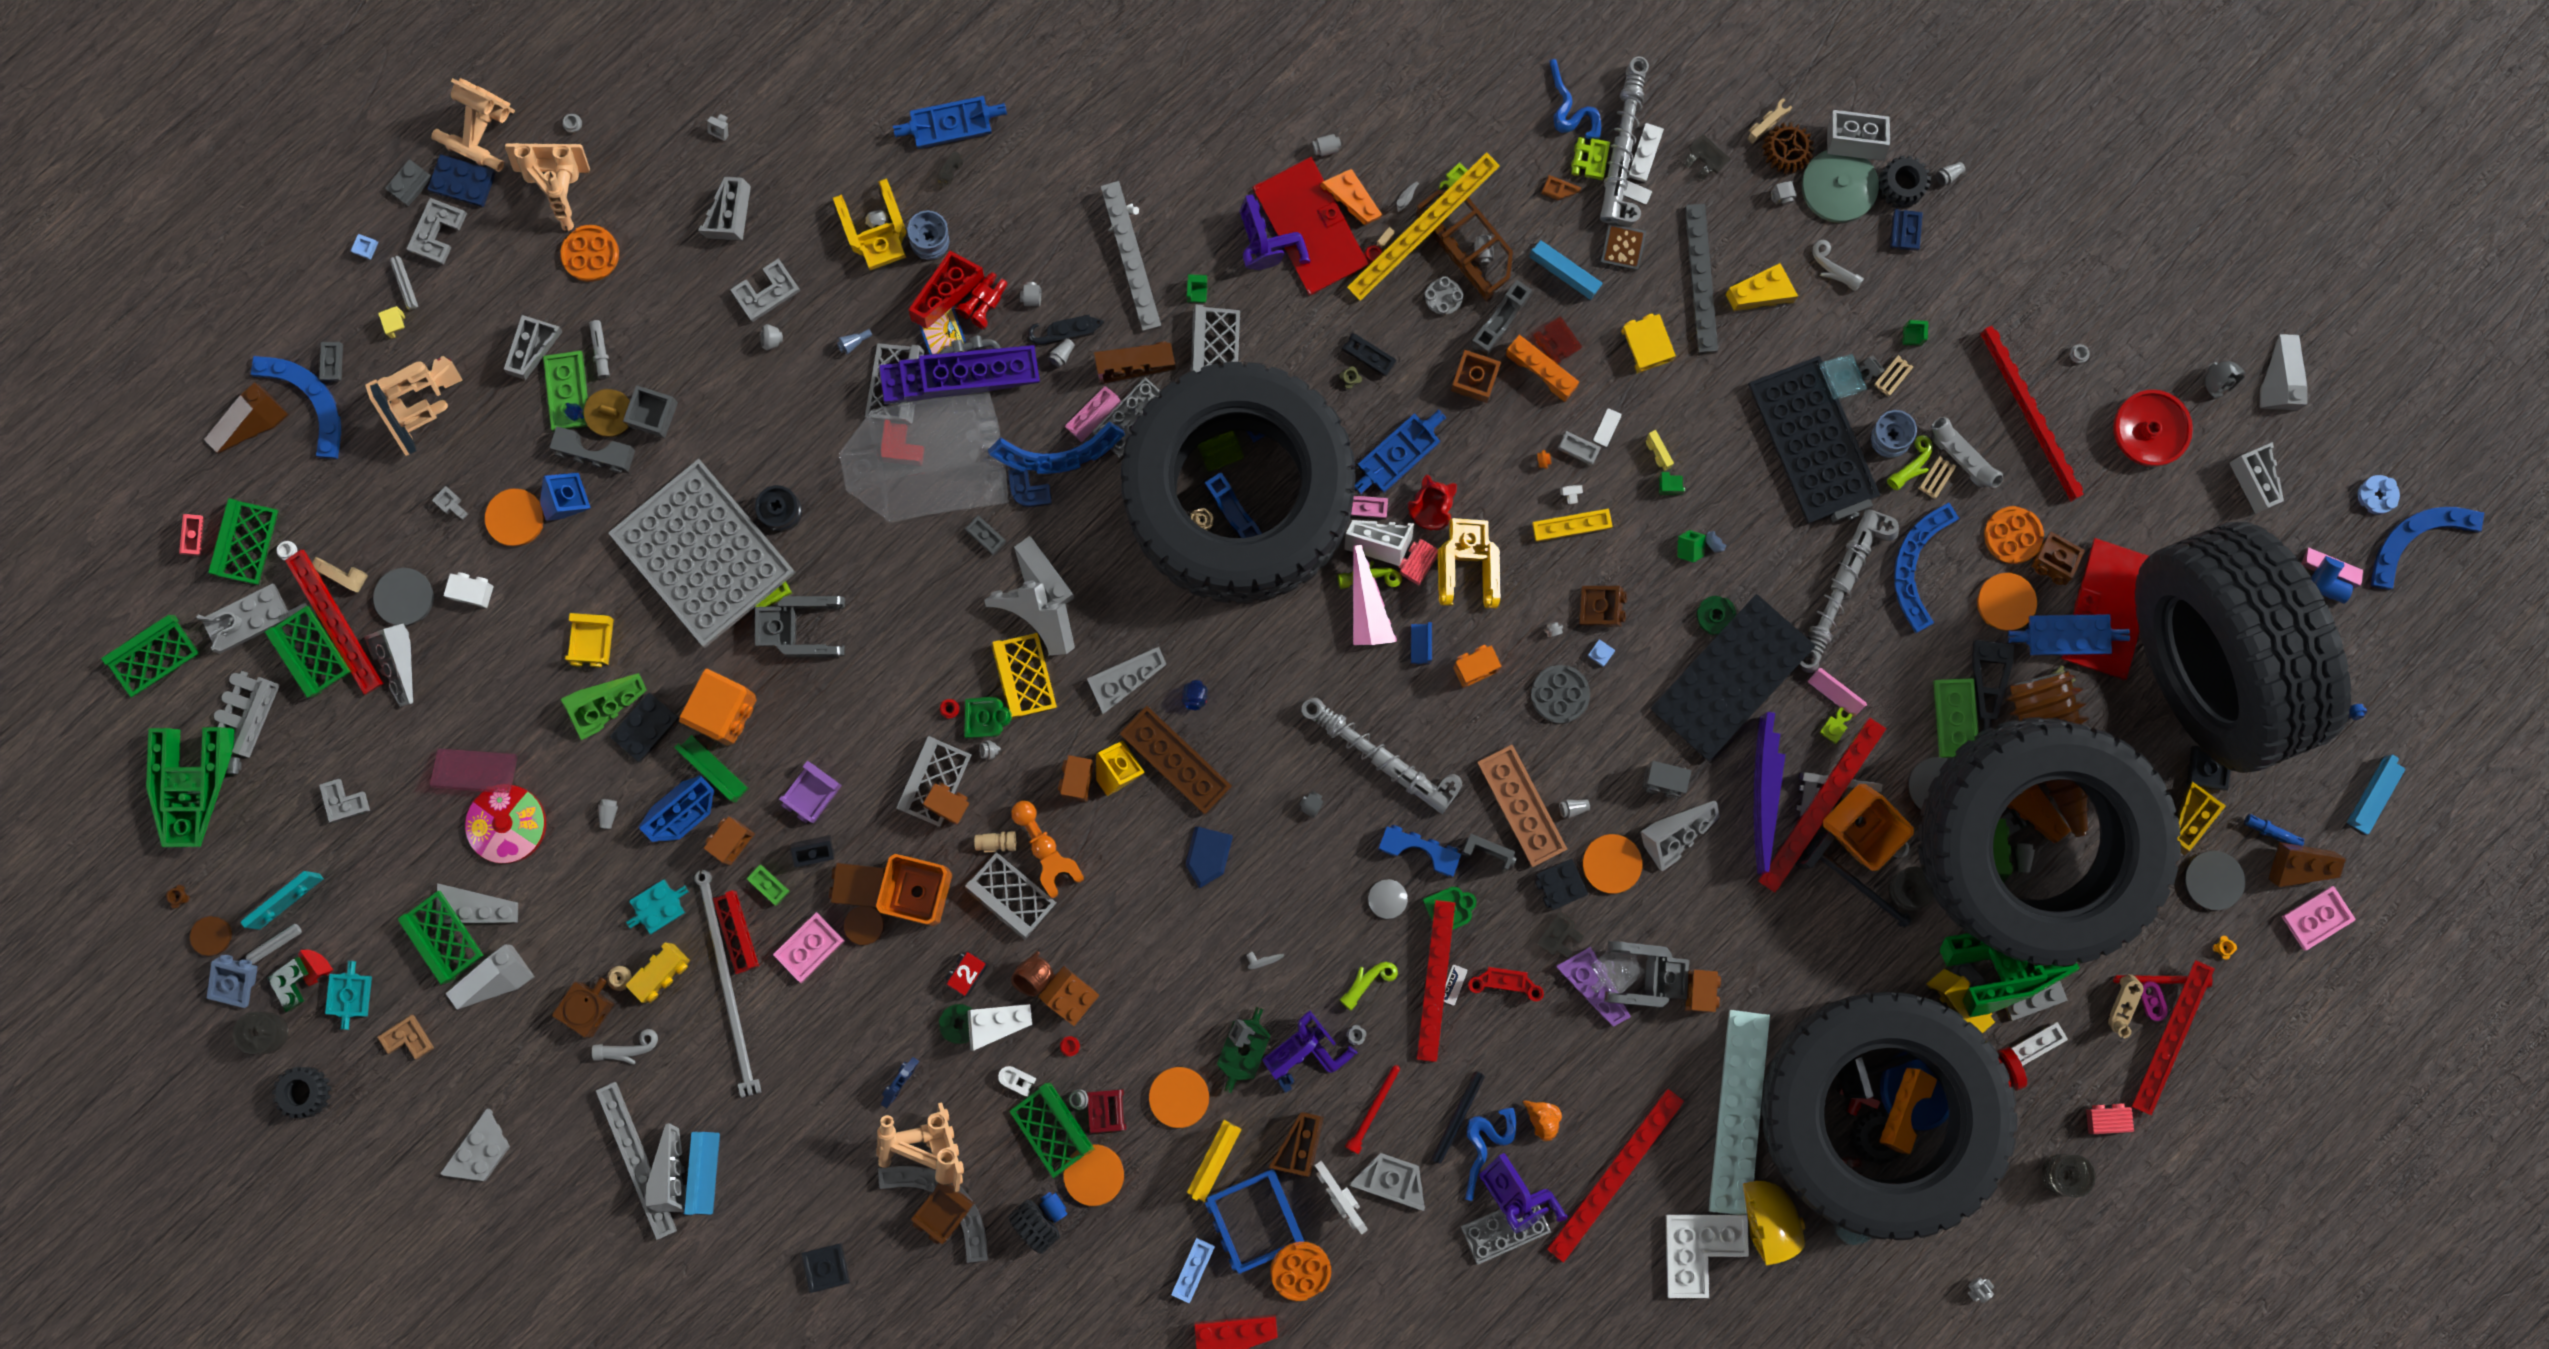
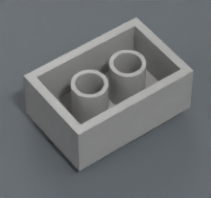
(1858, 135)

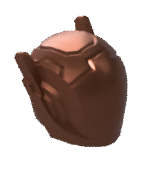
(1032, 975)

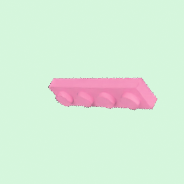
(1369, 507)

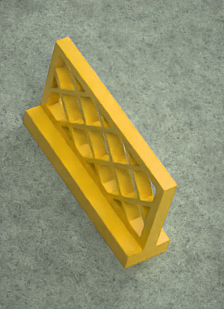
(1006, 678)
(1214, 1161)

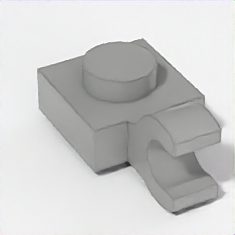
(449, 502)

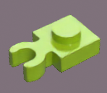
(1453, 176)
(1834, 727)

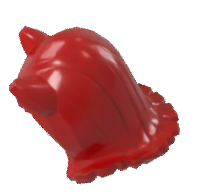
(1432, 504)

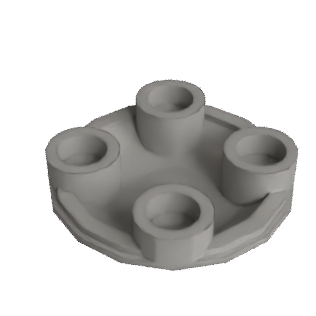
(1444, 296)
(1387, 899)

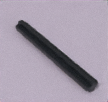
(1458, 1117)

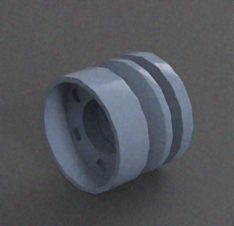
(927, 225)
(1900, 426)

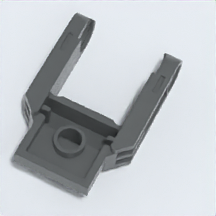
(777, 626)
(1664, 976)

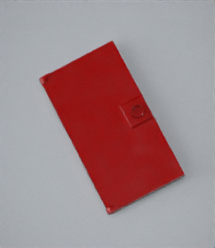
(1300, 205)
(2110, 590)

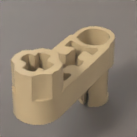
(352, 580)
(2131, 994)

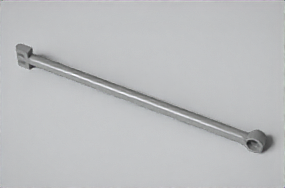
(748, 1081)

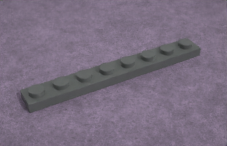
(1701, 278)

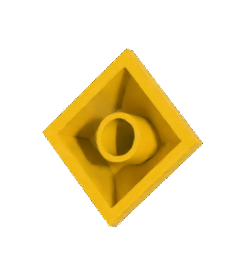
(1116, 768)

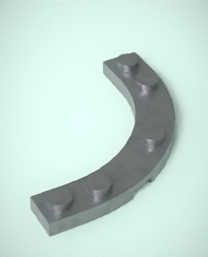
(925, 1179)

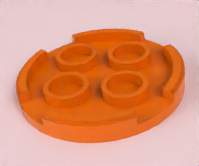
(589, 253)
(514, 517)
(2014, 535)
(2007, 601)
(1612, 864)
(1179, 1097)
(1095, 1176)
(1300, 1271)

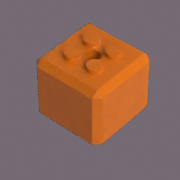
(718, 707)
(1879, 834)
(897, 885)

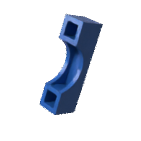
(1230, 507)
(1443, 859)

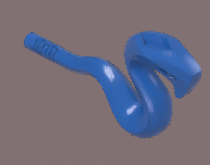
(1560, 122)
(1479, 1123)

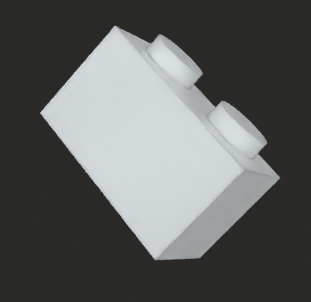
(468, 590)

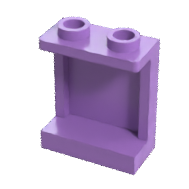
(810, 793)

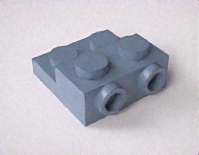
(231, 980)

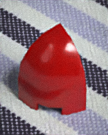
(315, 965)

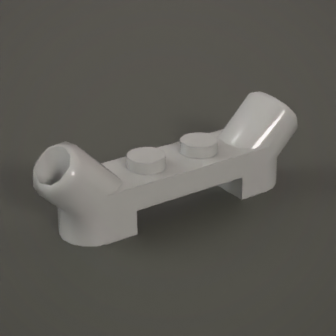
(1965, 455)

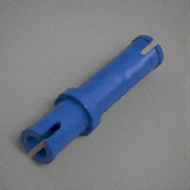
(2266, 828)

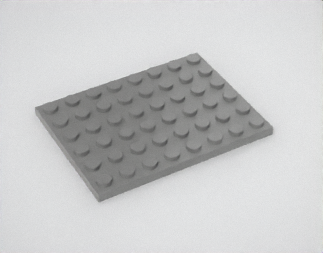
(701, 553)

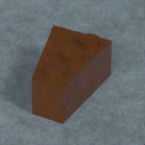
(2304, 864)
(1300, 1146)

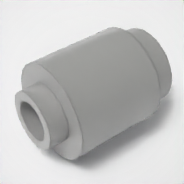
(1326, 145)
(1488, 255)

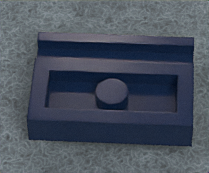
(1906, 230)

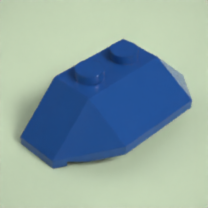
(678, 810)

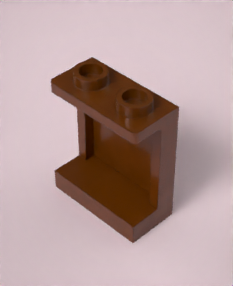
(856, 885)
(942, 1213)

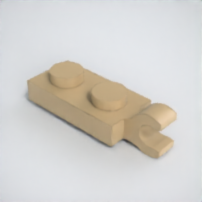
(1770, 120)

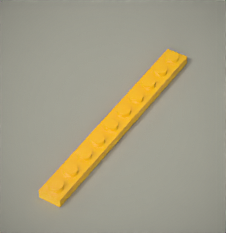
(1423, 226)

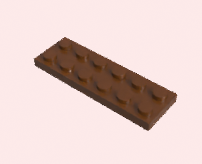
(1175, 760)

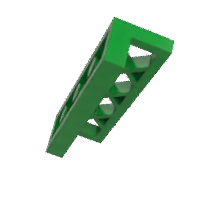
(712, 768)

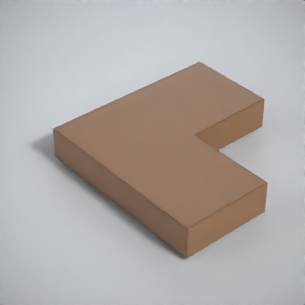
(408, 1033)

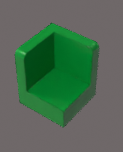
(1197, 288)
(1915, 332)
(1670, 484)
(1691, 546)

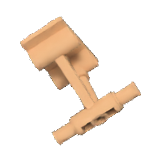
(479, 111)
(563, 162)
(936, 1136)

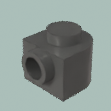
(1311, 804)

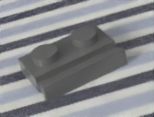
(408, 182)

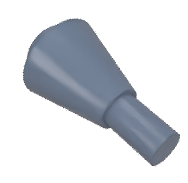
(850, 342)

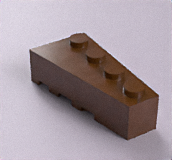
(1134, 362)

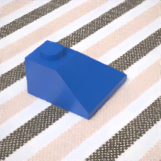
(563, 496)

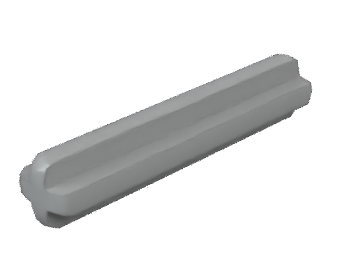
(403, 282)
(274, 943)

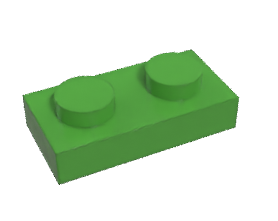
(768, 885)

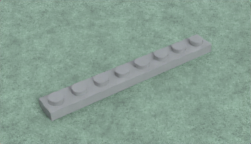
(1131, 256)
(633, 1154)

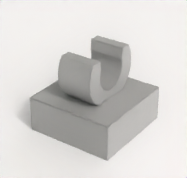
(718, 127)

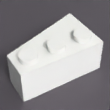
(995, 1023)

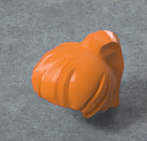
(1544, 1118)

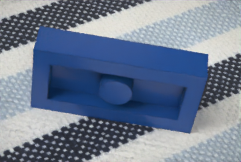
(1421, 643)

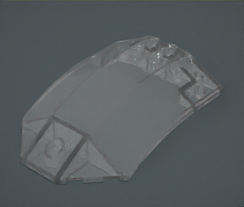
(926, 457)

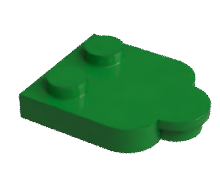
(985, 717)
(1464, 904)

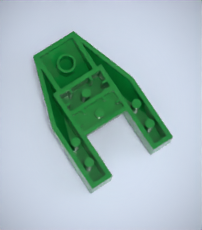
(185, 796)
(2018, 978)

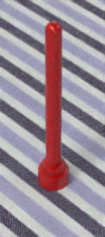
(2159, 979)
(1355, 1143)

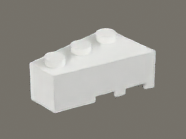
(1380, 540)

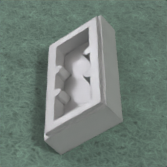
(1579, 448)

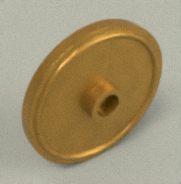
(606, 412)

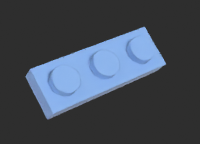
(1193, 1270)

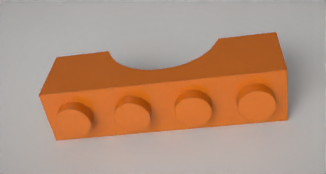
(1530, 357)
(1898, 1130)

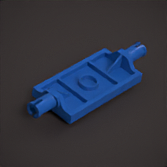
(950, 122)
(1399, 452)
(2069, 635)

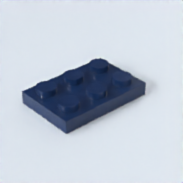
(461, 180)

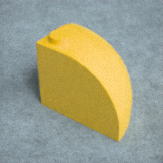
(1773, 1222)

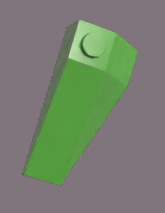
(598, 704)

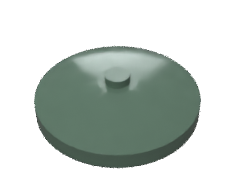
(1839, 187)

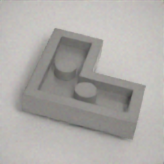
(338, 805)

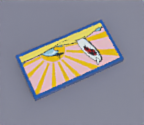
(943, 332)

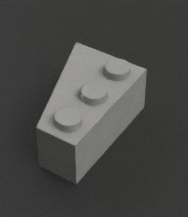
(728, 211)
(529, 346)
(2258, 478)

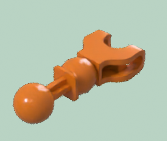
(1044, 848)

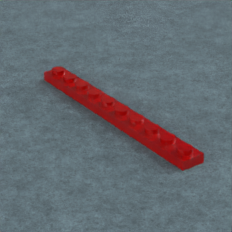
(2029, 408)
(1822, 804)
(1615, 1175)

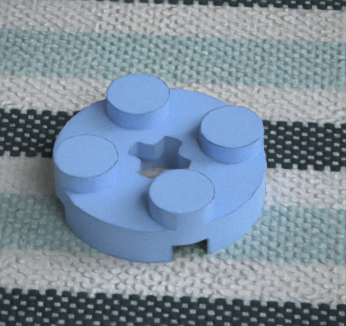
(2386, 486)

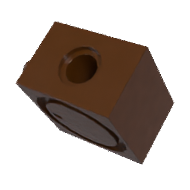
(584, 1008)

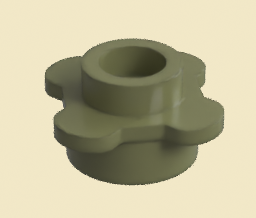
(1355, 377)

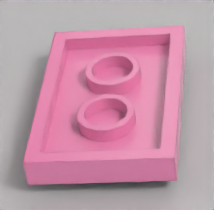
(2318, 918)
(808, 947)

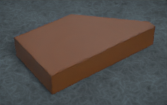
(1559, 189)

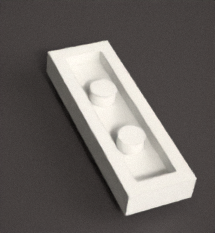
(1645, 152)
(2039, 1043)

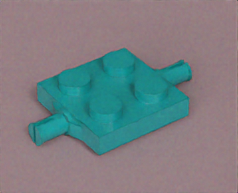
(657, 906)
(348, 995)

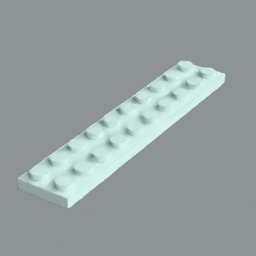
(1739, 1110)

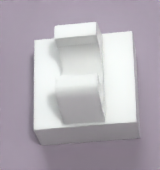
(1571, 492)

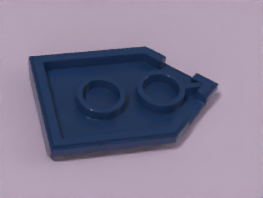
(1208, 855)

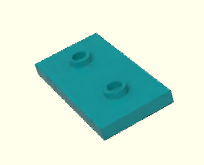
(281, 900)

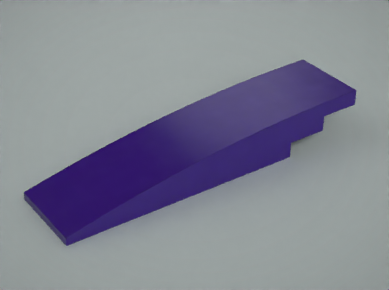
(958, 373)
(1767, 787)

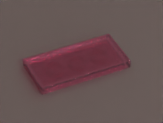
(473, 770)

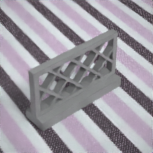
(1199, 339)
(914, 353)
(919, 771)
(1000, 910)

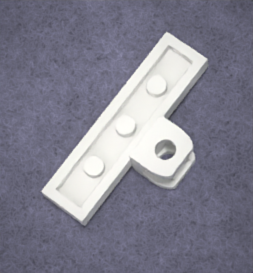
(1341, 1199)

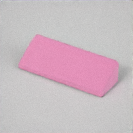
(1093, 414)
(2348, 574)
(1836, 692)

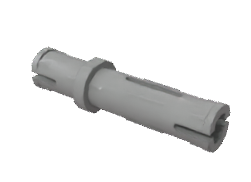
(600, 358)

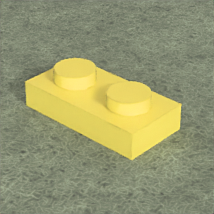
(1662, 456)

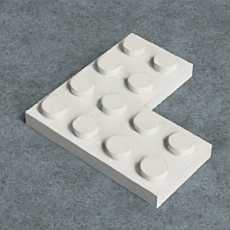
(1691, 1242)

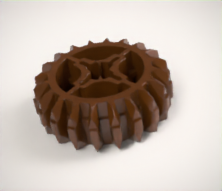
(1772, 144)

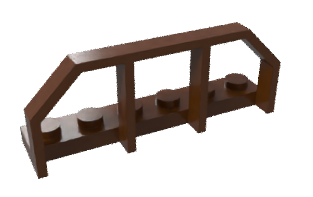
(1460, 258)

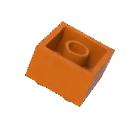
(1477, 665)

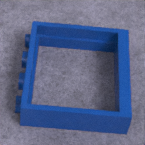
(1221, 1227)

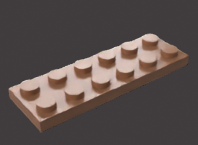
(1522, 806)

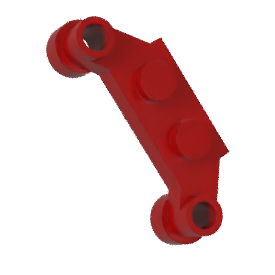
(1506, 980)

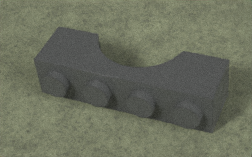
(1502, 318)
(615, 455)

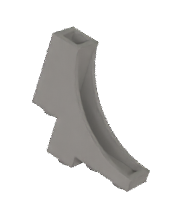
(1047, 618)

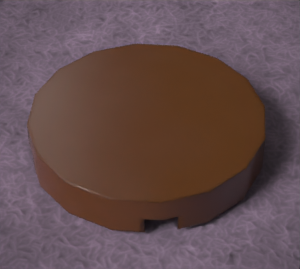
(864, 925)
(210, 936)

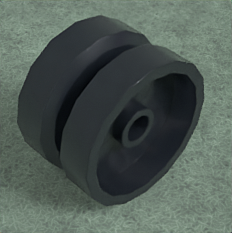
(771, 515)

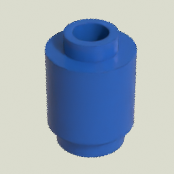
(1053, 1207)

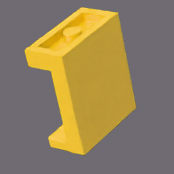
(1648, 342)
(590, 640)

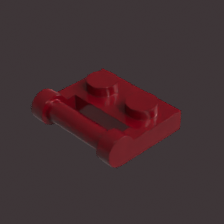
(1099, 1111)

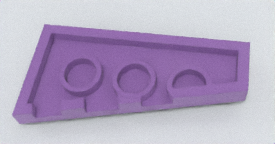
(1583, 977)

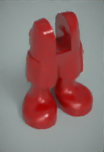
(982, 294)

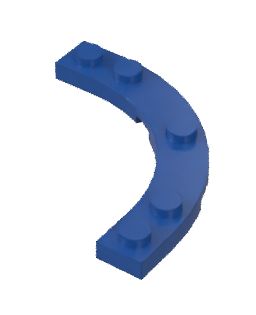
(318, 393)
(1057, 462)
(2407, 530)
(1906, 565)

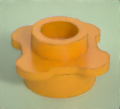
(2231, 947)

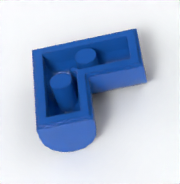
(2326, 580)

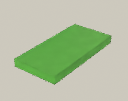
(564, 385)
(1955, 714)

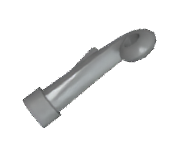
(1836, 272)
(622, 1053)

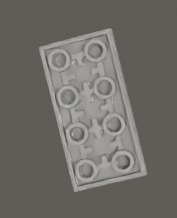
(1127, 412)
(1494, 1236)

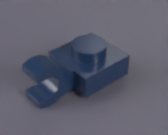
(1285, 1082)

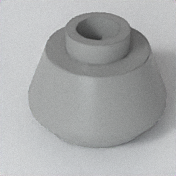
(770, 337)

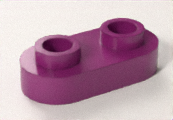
(2154, 999)

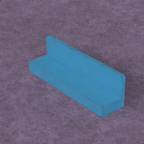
(1565, 269)
(2376, 794)
(702, 1173)

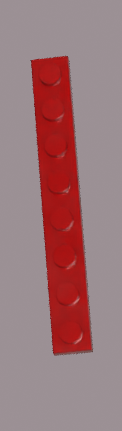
(334, 621)
(1435, 980)
(2173, 1037)

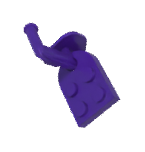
(1259, 243)
(1300, 1045)
(1514, 1196)

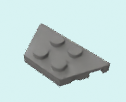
(479, 1151)
(1392, 1180)

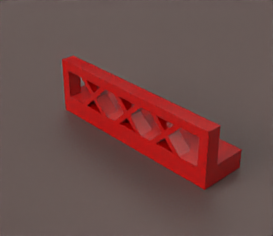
(742, 931)

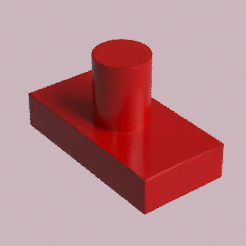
(1855, 1103)

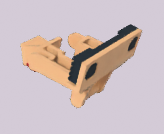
(415, 376)

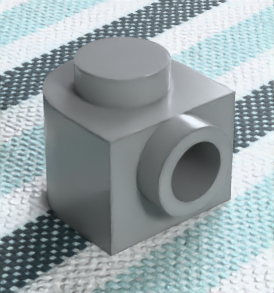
(1783, 193)
(1031, 295)

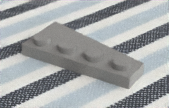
(1122, 679)
(477, 907)

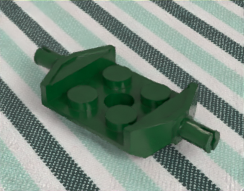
(1244, 1067)

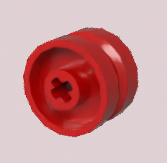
(2014, 1068)

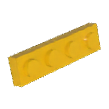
(1572, 525)

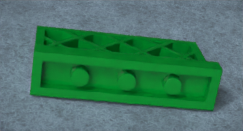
(226, 537)
(145, 639)
(294, 662)
(425, 944)
(1063, 1117)

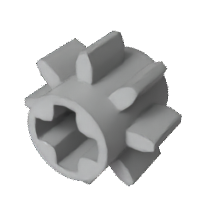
(1980, 1290)

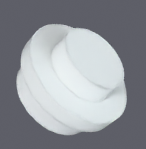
(286, 549)

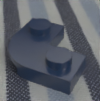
(1024, 493)
(891, 1092)

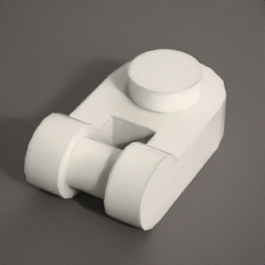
(1009, 1077)

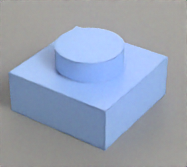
(364, 246)
(1601, 653)

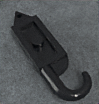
(1068, 328)

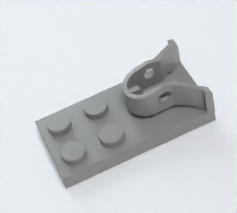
(245, 618)

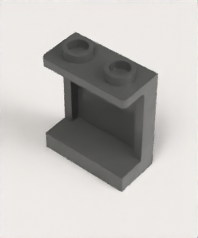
(1490, 848)

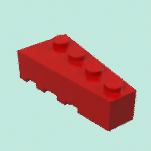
(945, 288)
(1235, 1332)

